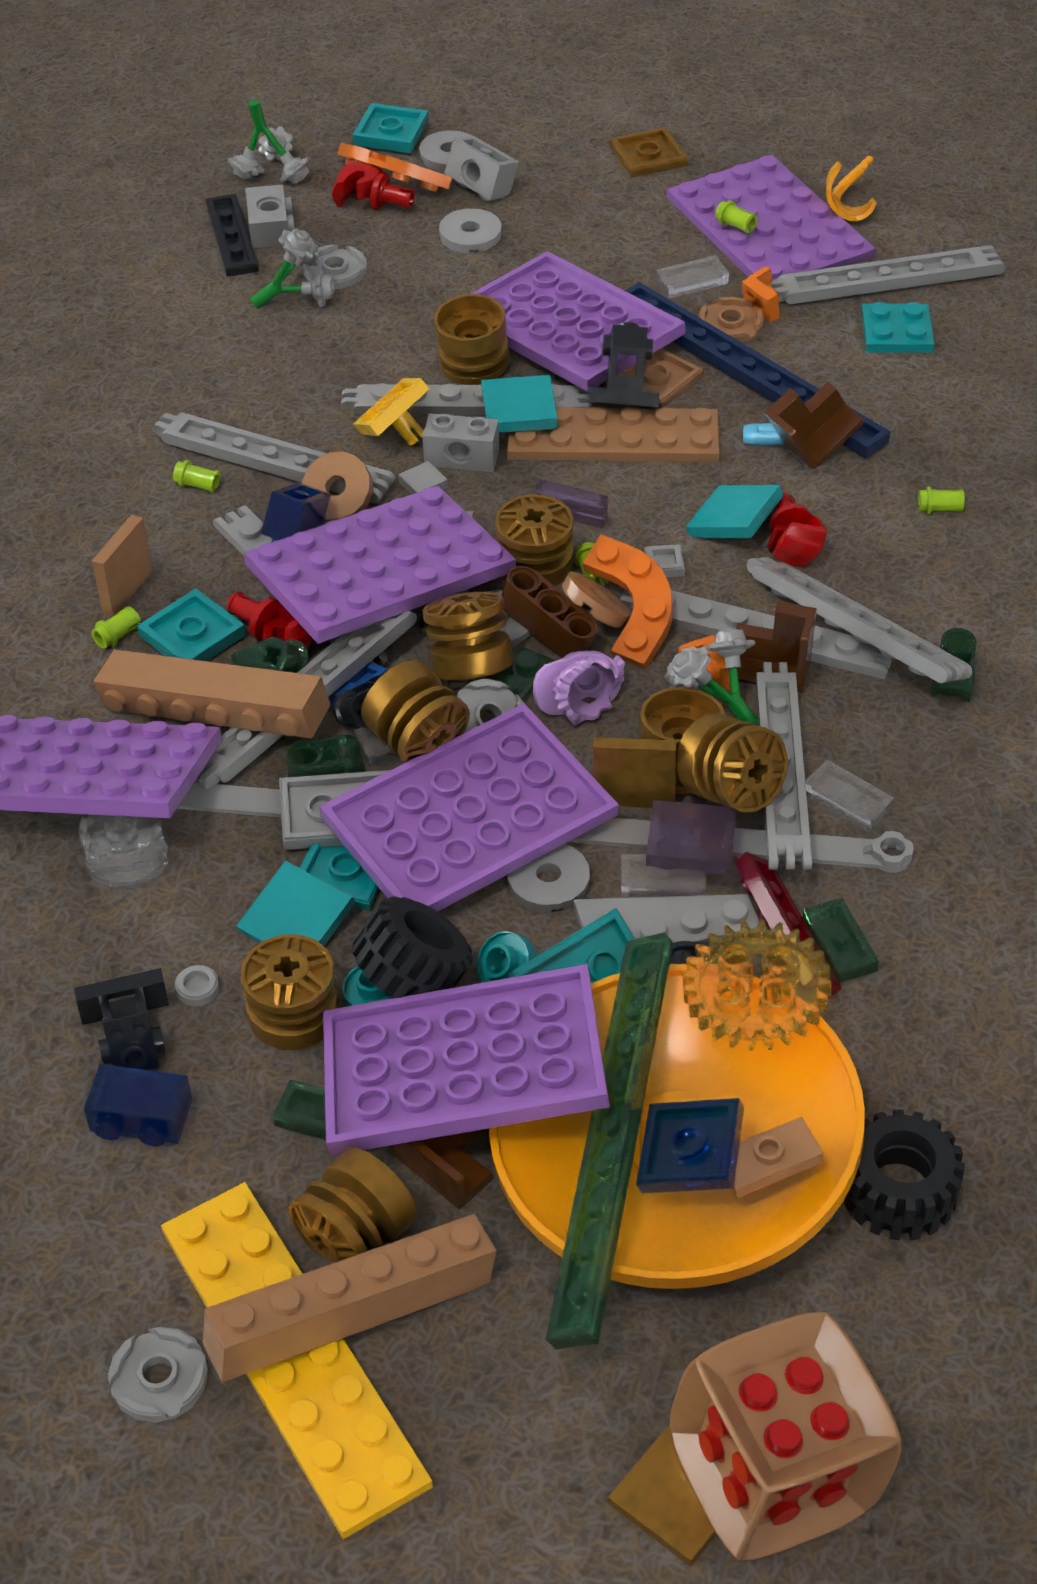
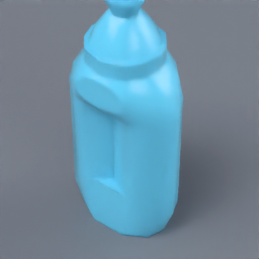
(761, 434)

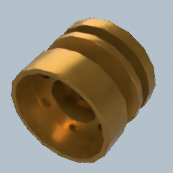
(472, 339)
(538, 535)
(468, 635)
(413, 710)
(671, 712)
(732, 762)
(287, 989)
(353, 1207)

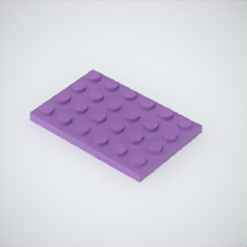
(793, 224)
(561, 315)
(378, 563)
(100, 765)
(469, 811)
(462, 1060)

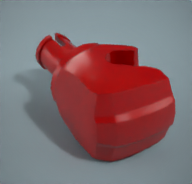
(372, 183)
(795, 533)
(267, 618)

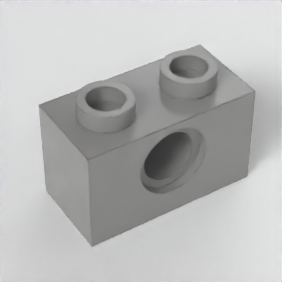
(481, 168)
(268, 215)
(461, 442)

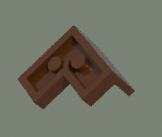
(813, 428)
(788, 642)
(446, 1165)

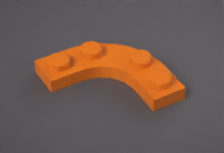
(400, 169)
(650, 595)

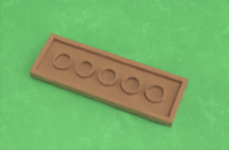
(622, 436)

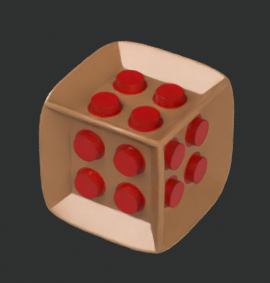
(783, 1434)

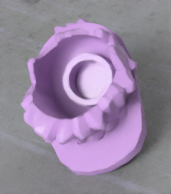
(578, 675)

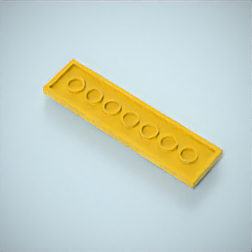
(316, 1398)

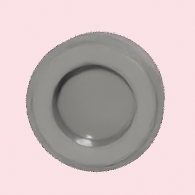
(197, 985)

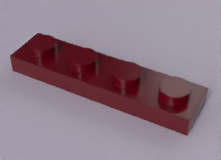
(775, 901)

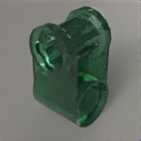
(962, 645)
(273, 655)
(324, 756)

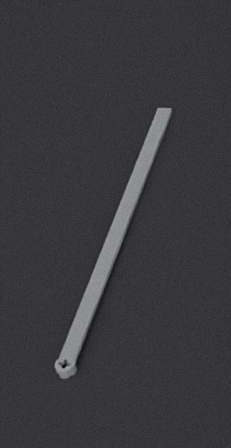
(614, 832)

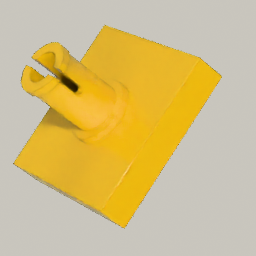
(393, 410)

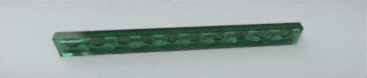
(610, 1147)

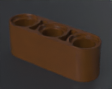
(547, 612)

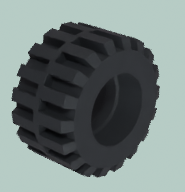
(411, 949)
(906, 1205)

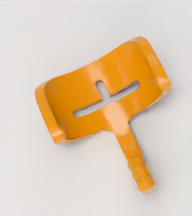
(833, 197)

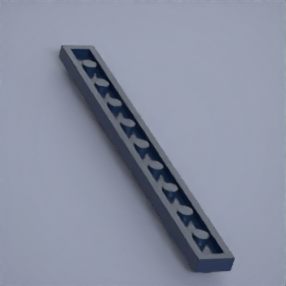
(752, 367)

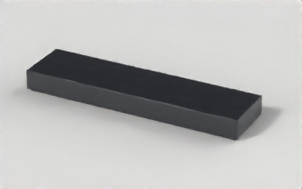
(231, 235)

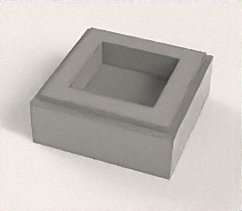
(422, 477)
(668, 558)

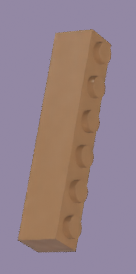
(213, 693)
(347, 1297)

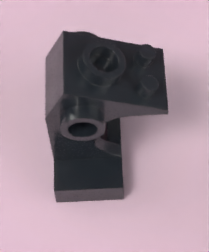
(621, 389)
(126, 1022)

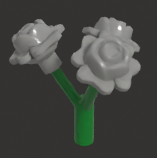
(274, 145)
(299, 249)
(690, 670)

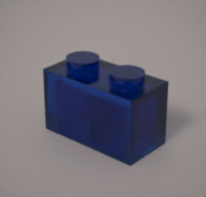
(294, 510)
(138, 1104)

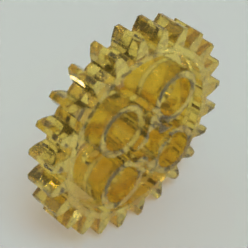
(723, 976)

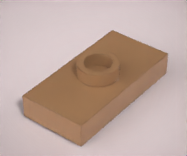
(775, 1156)

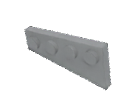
(678, 916)

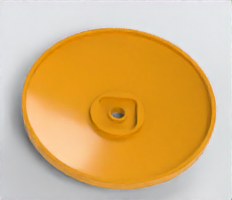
(701, 1234)

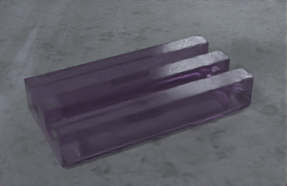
(574, 499)

